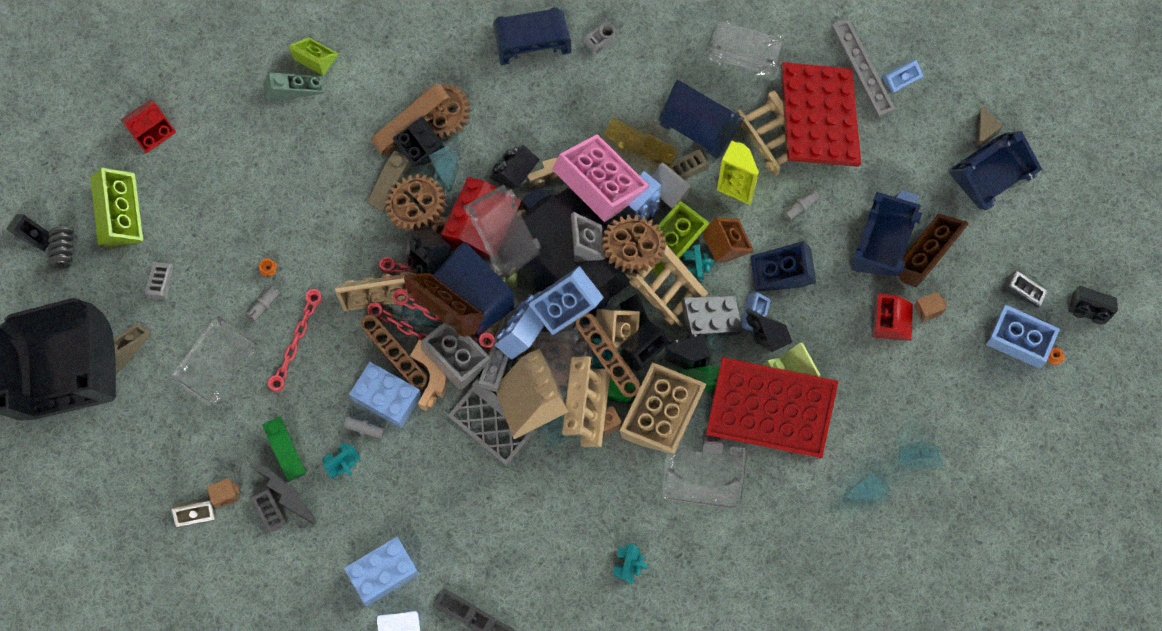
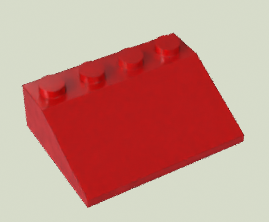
(459, 225)

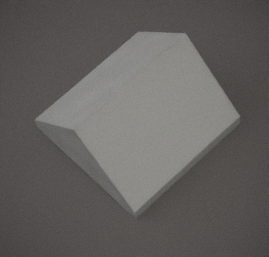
(672, 185)
(586, 239)

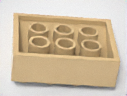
(362, 293)
(530, 395)
(662, 409)

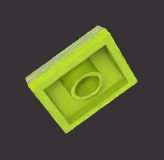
(313, 55)

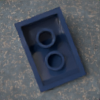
(783, 268)

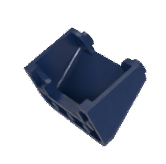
(531, 33)
(700, 118)
(995, 168)
(886, 236)
(477, 284)

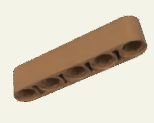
(426, 106)
(391, 345)
(609, 364)

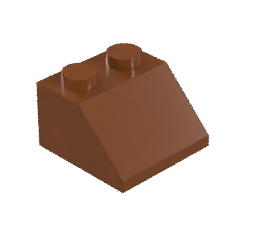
(726, 239)

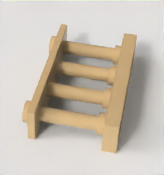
(773, 104)
(683, 277)
(586, 402)

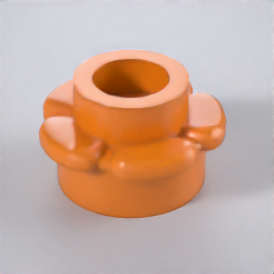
(264, 264)
(1056, 360)

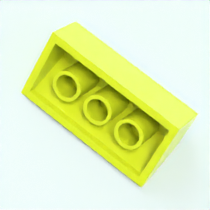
(738, 173)

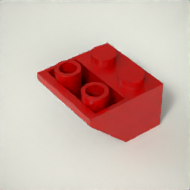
(148, 126)
(892, 317)

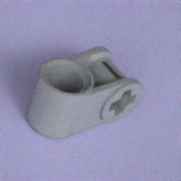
(597, 41)

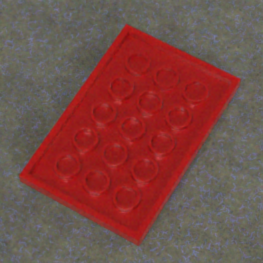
(820, 114)
(772, 407)

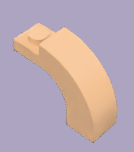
(438, 380)

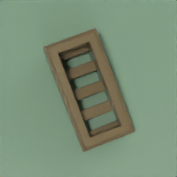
(690, 158)

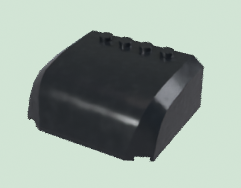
(551, 225)
(56, 360)

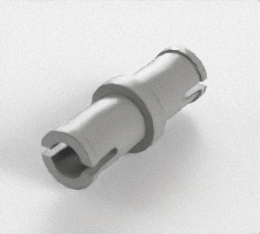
(801, 204)
(263, 303)
(364, 428)

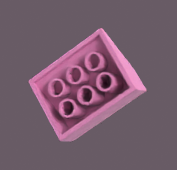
(599, 177)

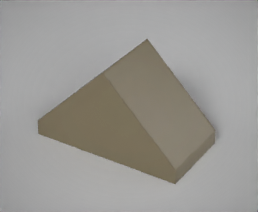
(987, 127)

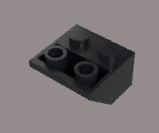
(418, 142)
(514, 167)
(427, 251)
(1093, 305)
(768, 331)
(644, 345)
(689, 352)

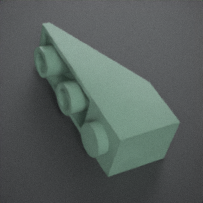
(287, 86)

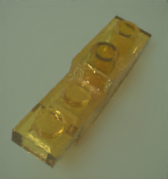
(639, 143)

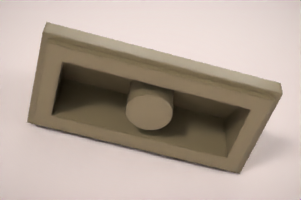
(193, 512)

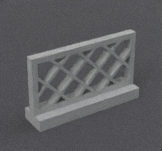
(493, 401)

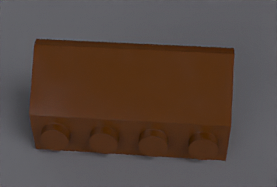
(930, 248)
(444, 303)

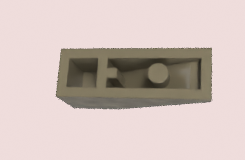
(393, 171)
(128, 344)

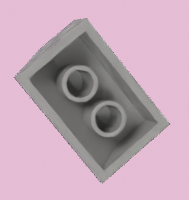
(455, 355)

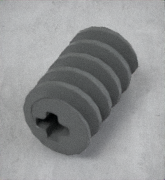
(58, 247)

